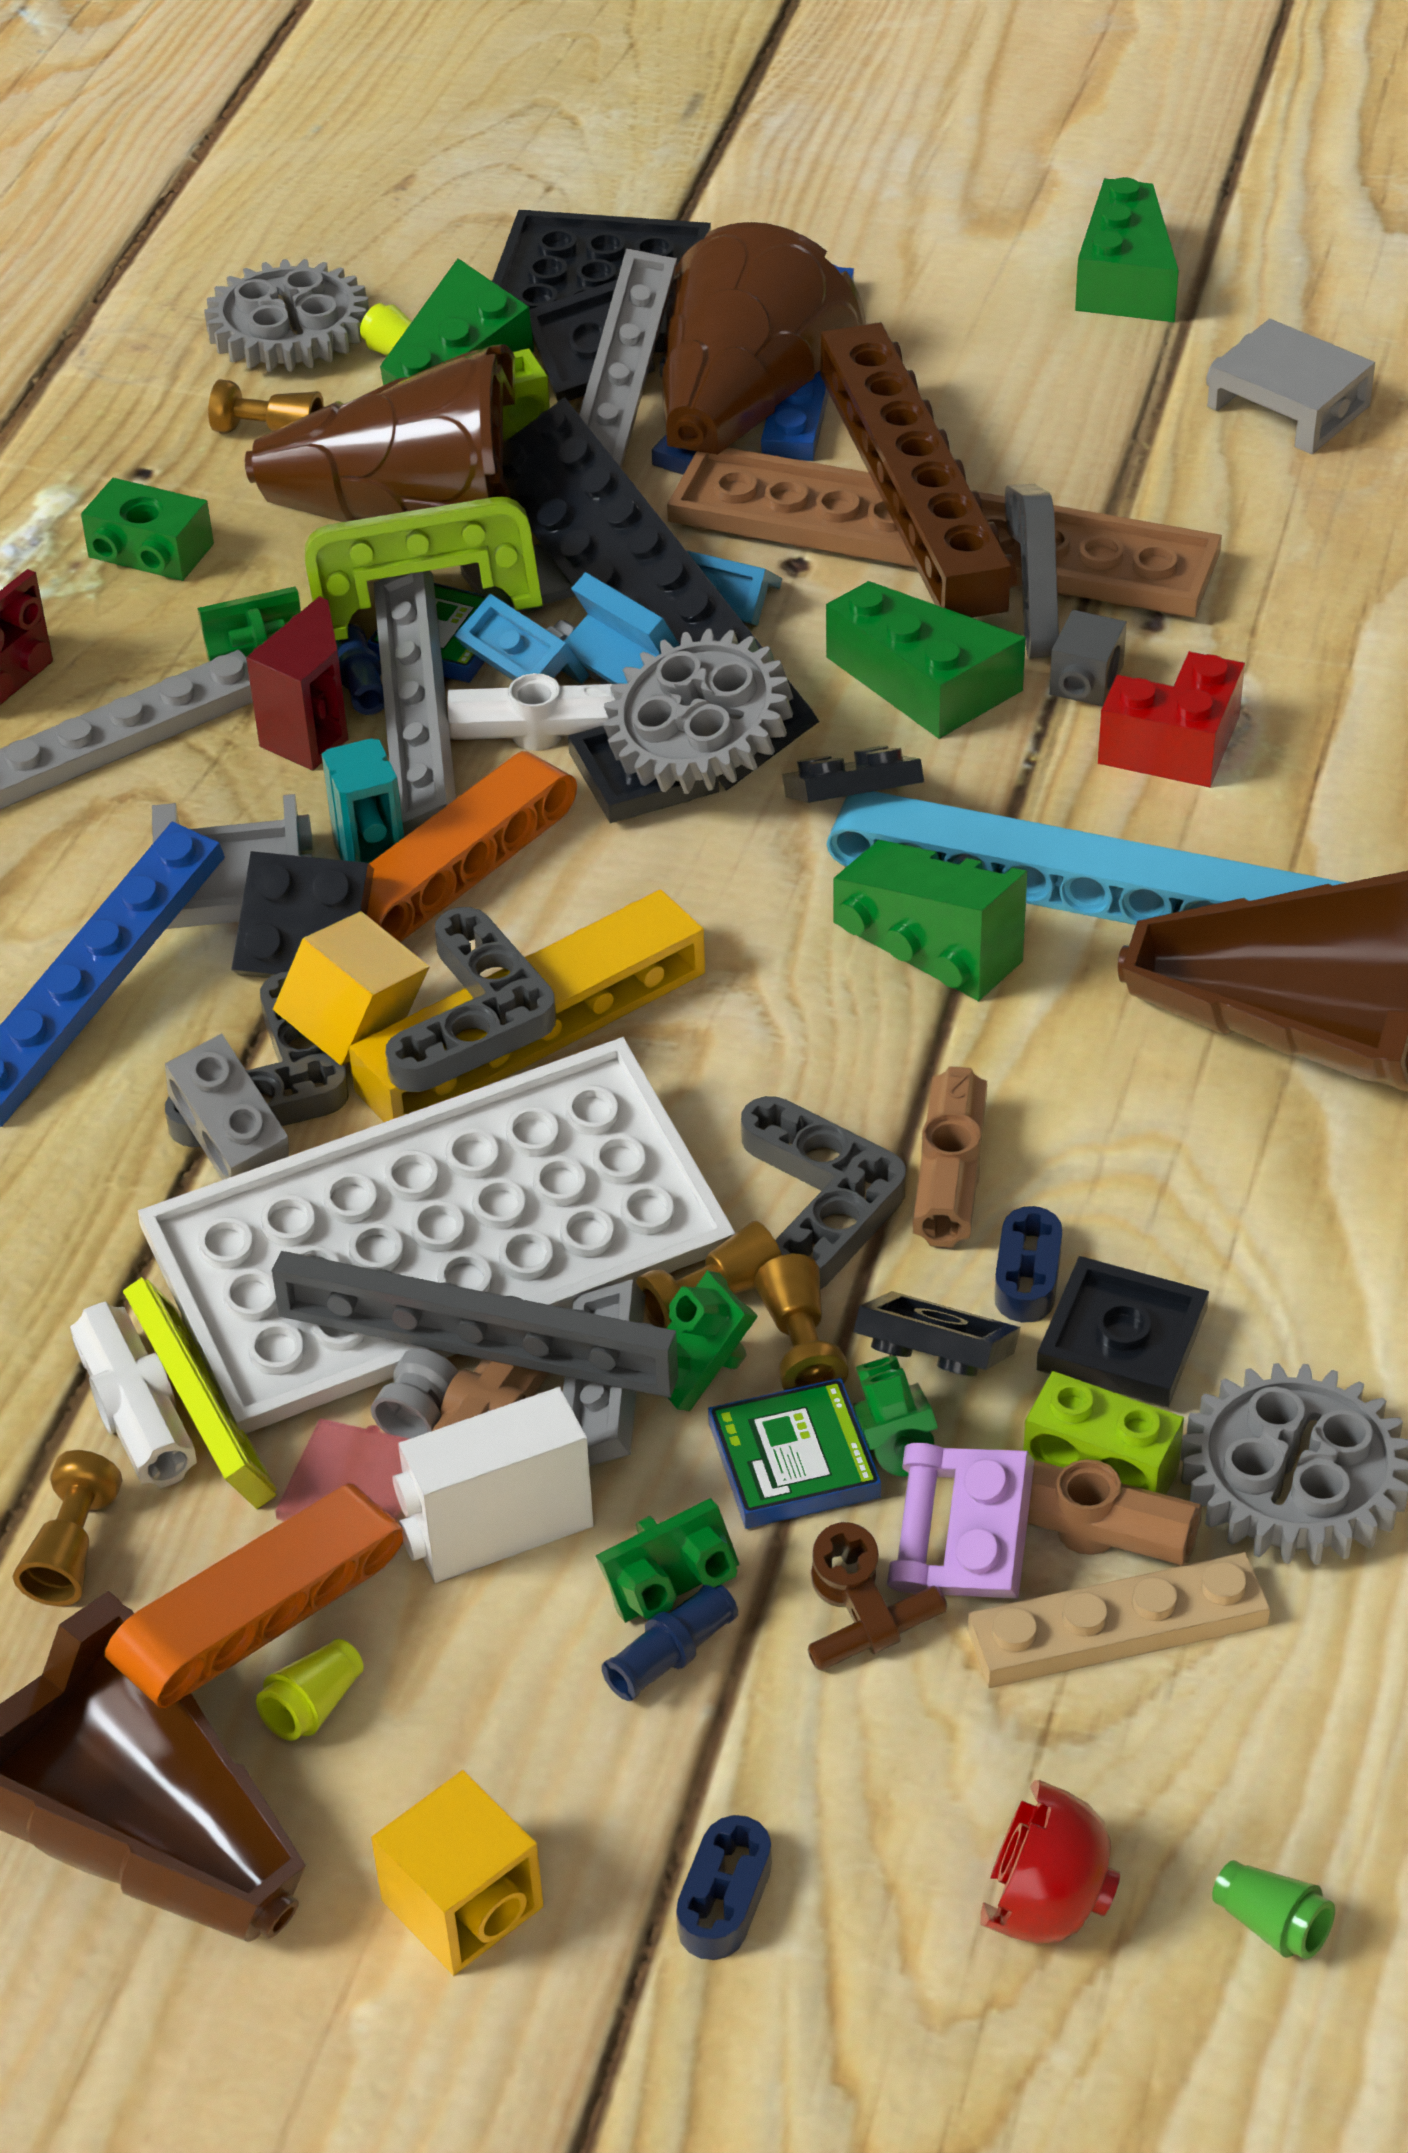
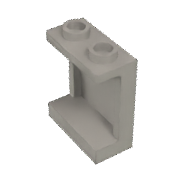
(1295, 377)
(222, 893)

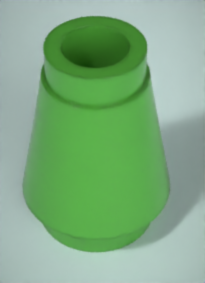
(1277, 1908)

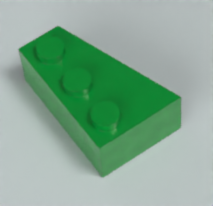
(1127, 255)
(458, 318)
(923, 656)
(935, 913)

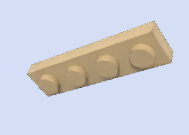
(1117, 1619)

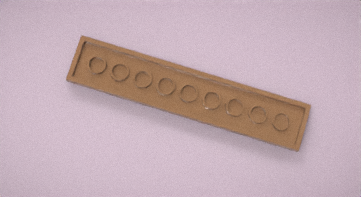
(843, 513)

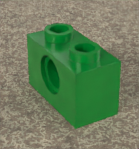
(147, 528)

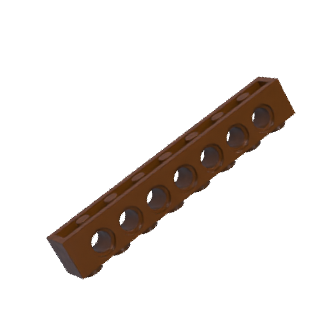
(916, 472)

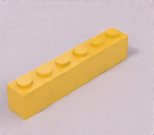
(594, 979)

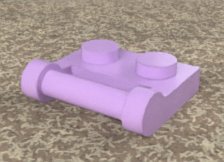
(984, 1521)

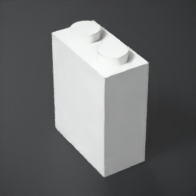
(494, 1485)

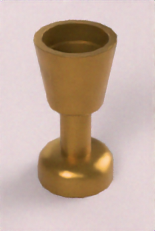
(228, 407)
(735, 1259)
(793, 1299)
(57, 1557)

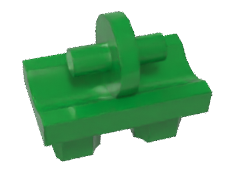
(246, 621)
(708, 1335)
(892, 1412)
(668, 1560)

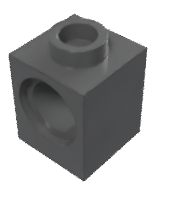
(1087, 657)

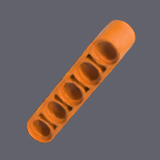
(467, 842)
(254, 1595)

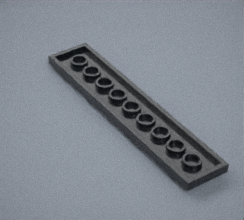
(603, 526)

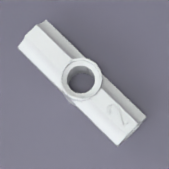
(529, 711)
(133, 1395)

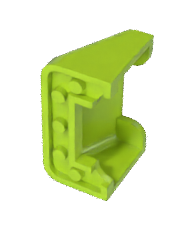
(478, 531)

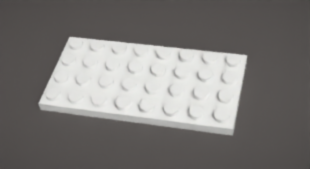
(501, 1191)

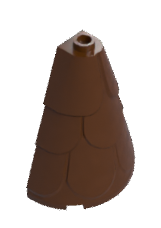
(746, 329)
(397, 447)
(1291, 970)
(140, 1790)

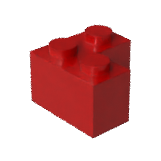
(1175, 728)

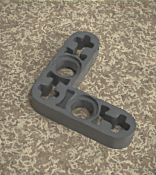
(1032, 524)
(509, 1008)
(295, 1071)
(839, 1179)

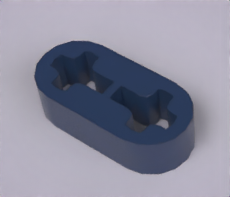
(1016, 1263)
(709, 1881)

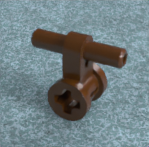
(874, 1623)

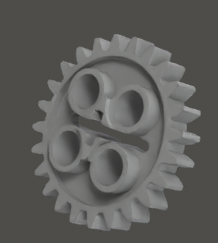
(255, 323)
(698, 711)
(1341, 1486)

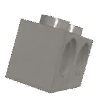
(225, 1109)

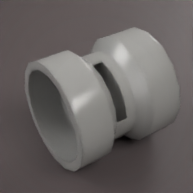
(415, 1398)

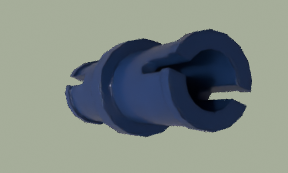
(360, 671)
(669, 1641)

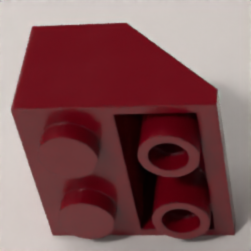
(23, 634)
(299, 688)

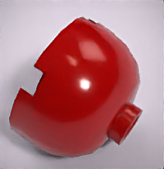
(1051, 1869)

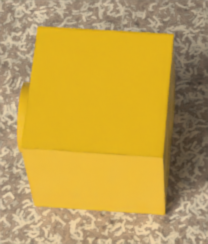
(349, 984)
(458, 1872)

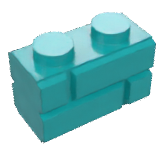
(362, 800)

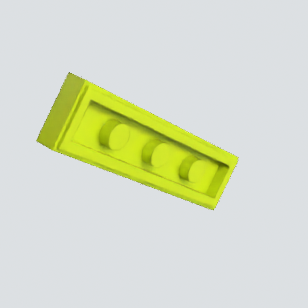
(188, 1373)

